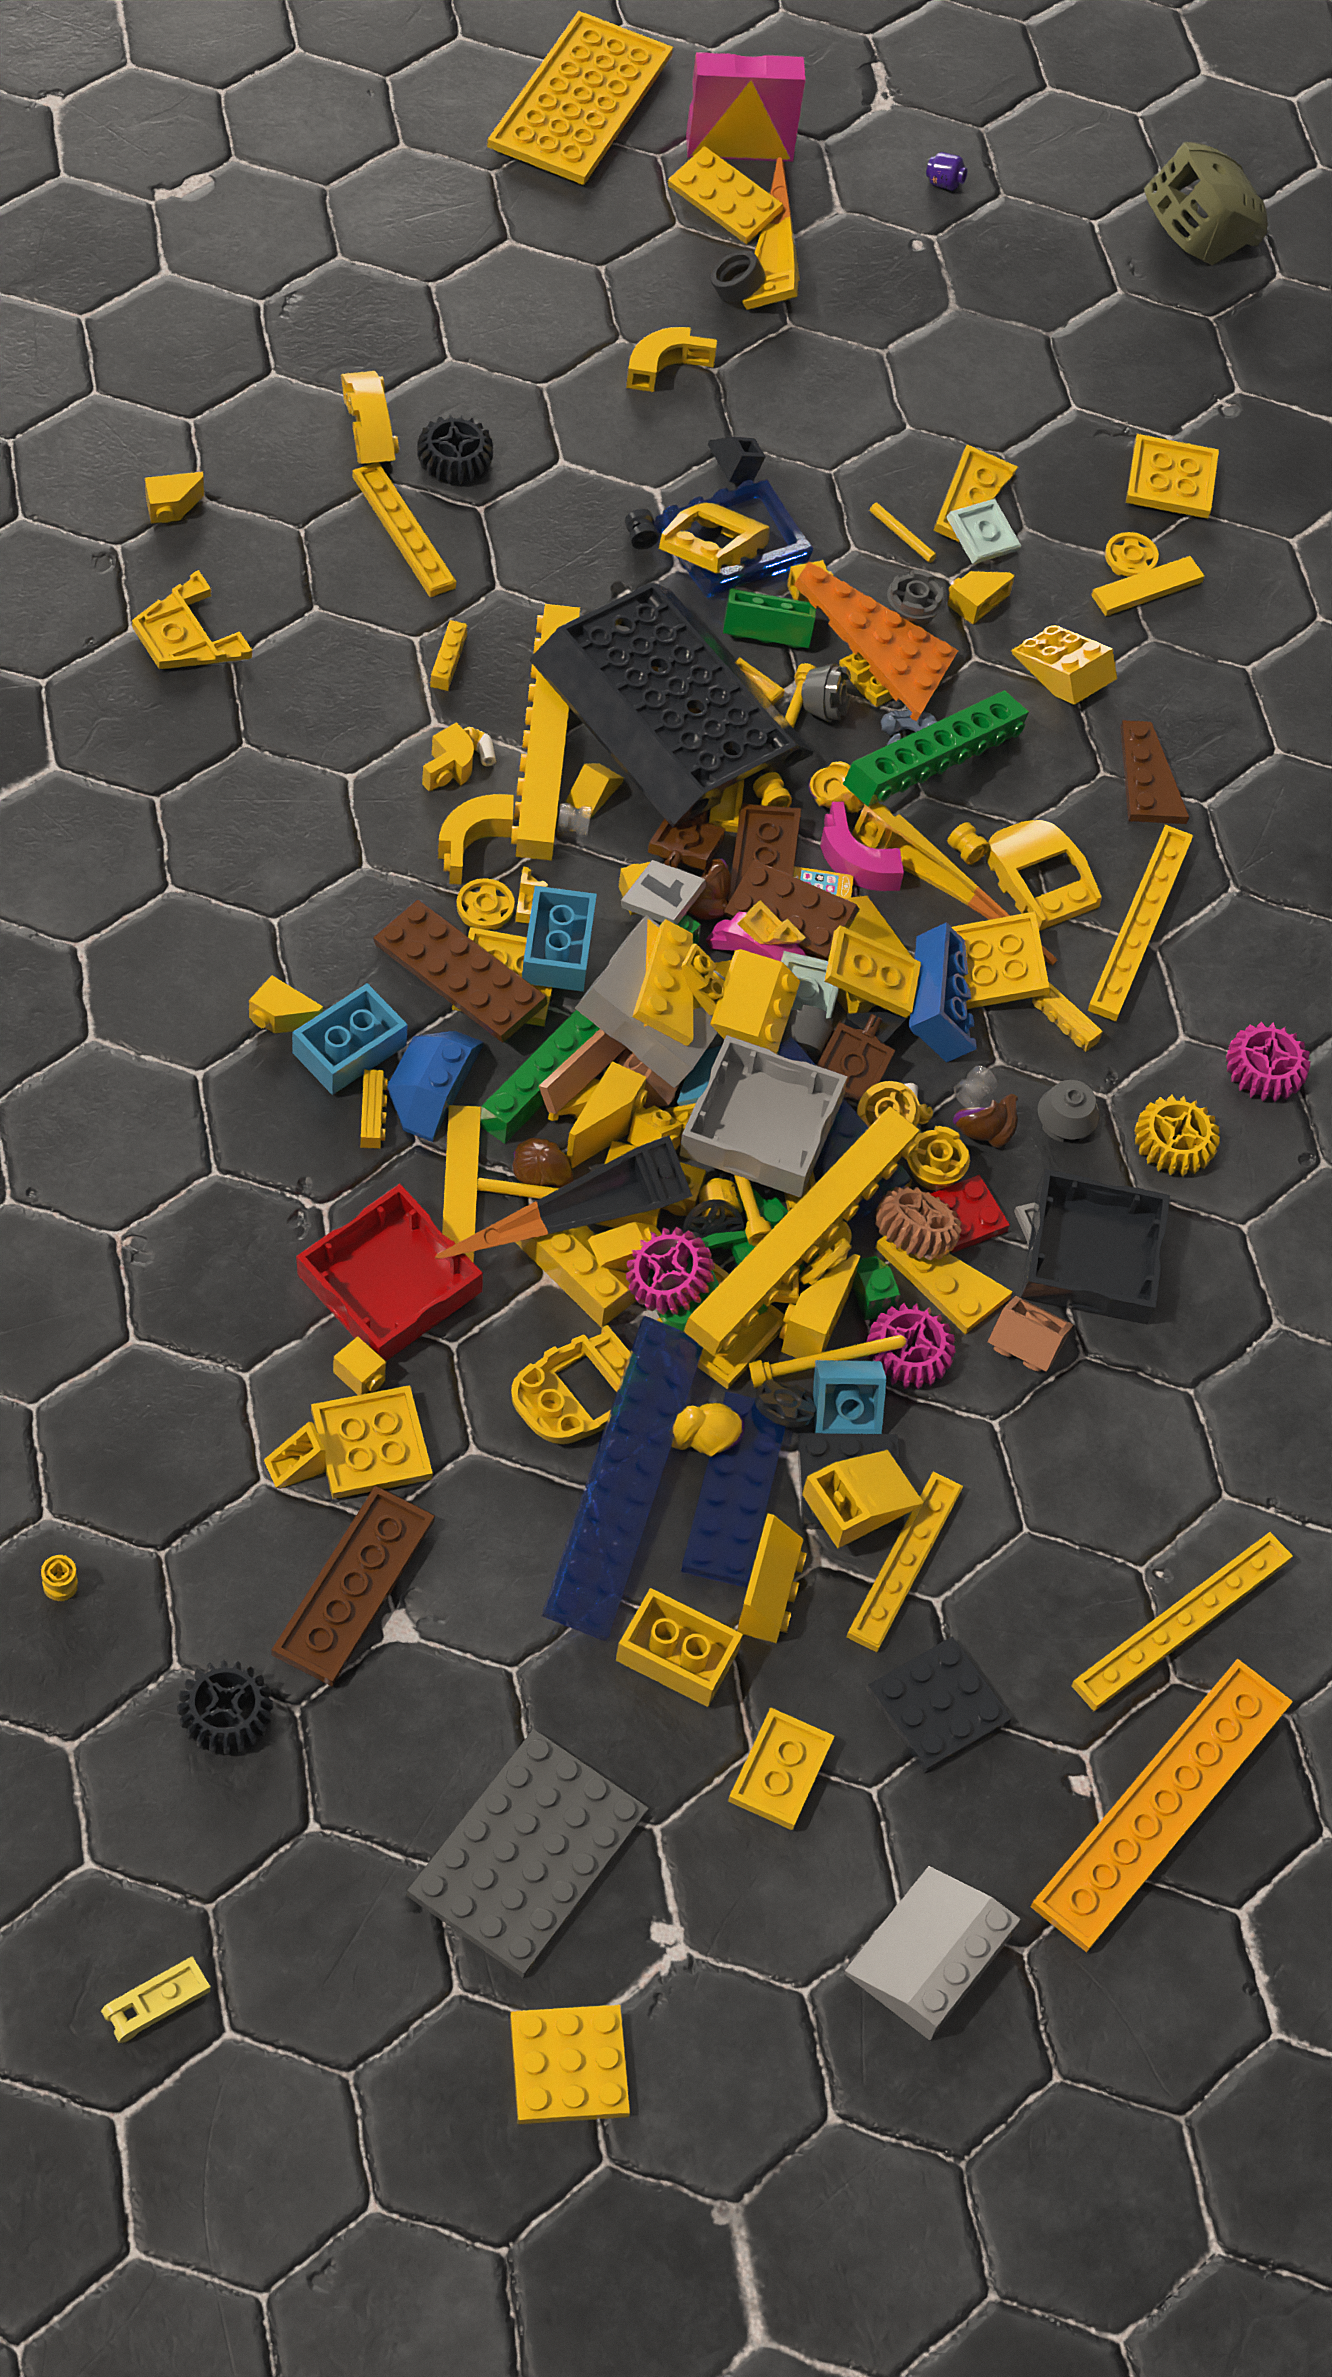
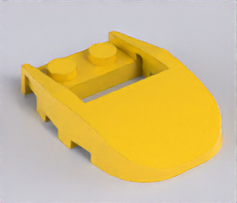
(748, 534)
(1033, 843)
(549, 1404)

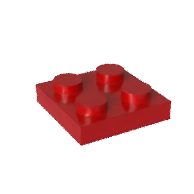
(975, 1209)

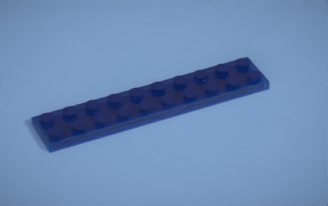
(623, 1480)

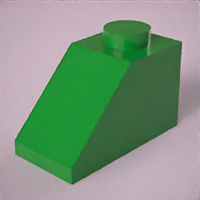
(875, 1287)

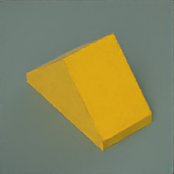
(593, 787)
(297, 1458)

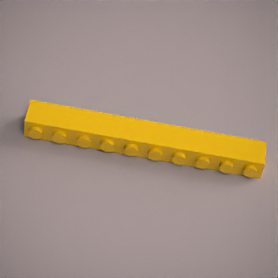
(545, 752)
(801, 1231)

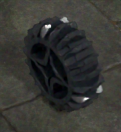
(455, 449)
(244, 1688)

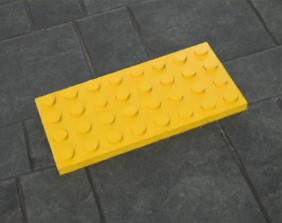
(580, 97)

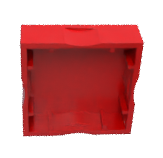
(384, 1274)

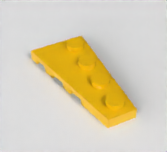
(975, 481)
(665, 996)
(950, 1285)

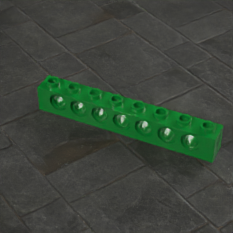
(935, 748)

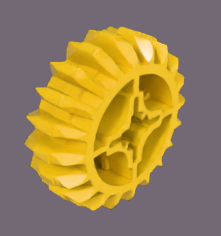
(1190, 1149)

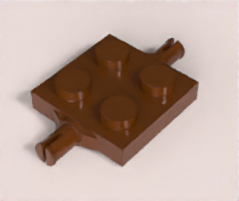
(687, 843)
(857, 1056)

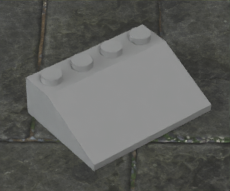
(932, 1949)

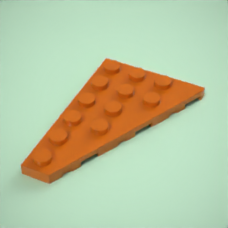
(899, 652)

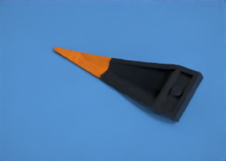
(626, 1186)

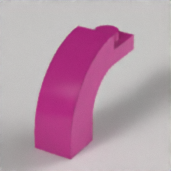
(870, 866)
(730, 936)

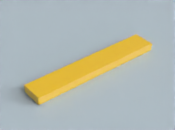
(404, 529)
(461, 1173)
(904, 1562)

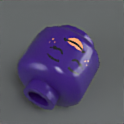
(946, 171)

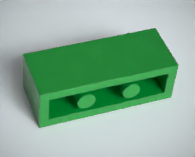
(769, 618)

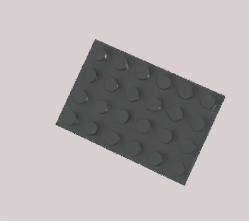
(527, 1853)

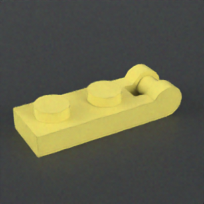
(156, 1999)

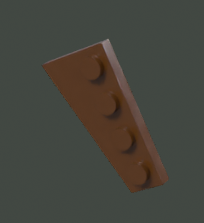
(1148, 778)

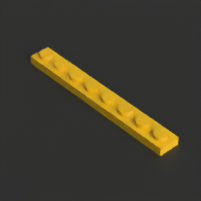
(1140, 923)
(1181, 1621)

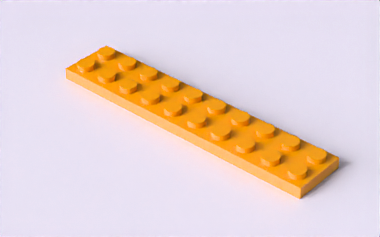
(1161, 1805)

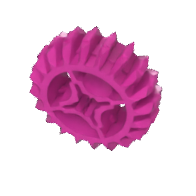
(1268, 1061)
(678, 1286)
(923, 1360)

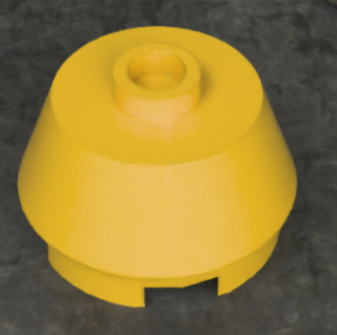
(885, 1094)
(938, 1158)

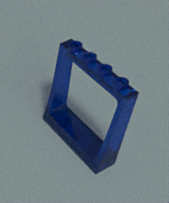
(756, 568)

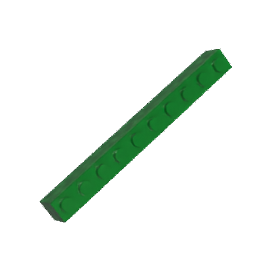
(520, 1095)

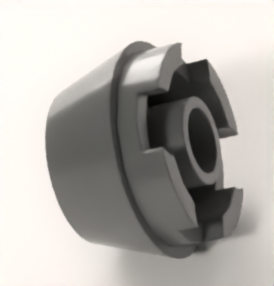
(916, 597)
(826, 692)
(809, 1029)
(1069, 1111)

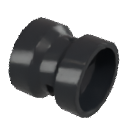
(641, 528)

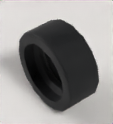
(744, 285)

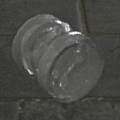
(574, 819)
(978, 1084)

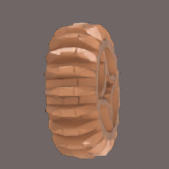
(918, 1223)

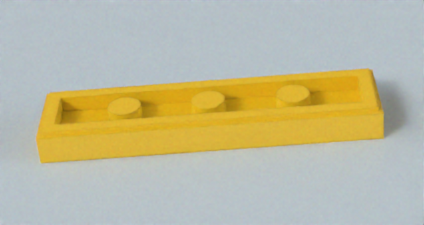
(1147, 585)

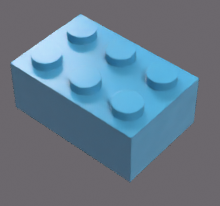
(559, 938)
(349, 1038)

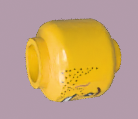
(723, 1190)

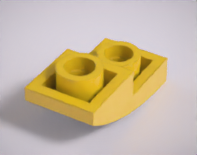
(865, 680)
(698, 973)

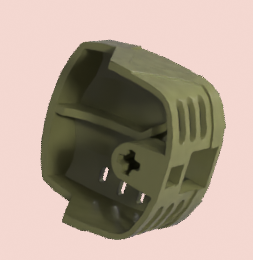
(1224, 192)

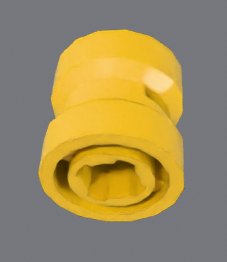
(771, 790)
(968, 843)
(60, 1586)

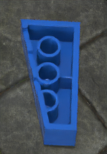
(942, 993)

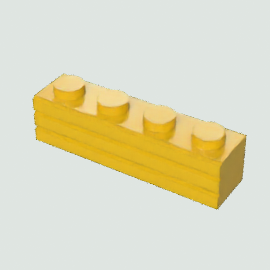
(448, 655)
(1068, 1018)
(372, 1105)

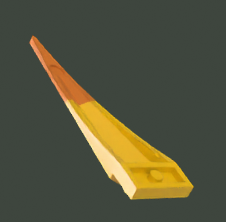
(777, 251)
(882, 830)

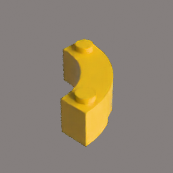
(372, 432)

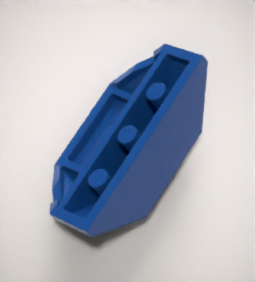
(431, 1079)

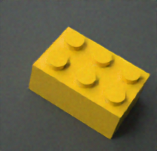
(678, 1647)

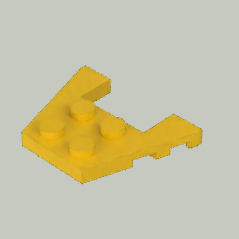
(175, 635)

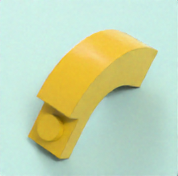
(667, 348)
(469, 822)

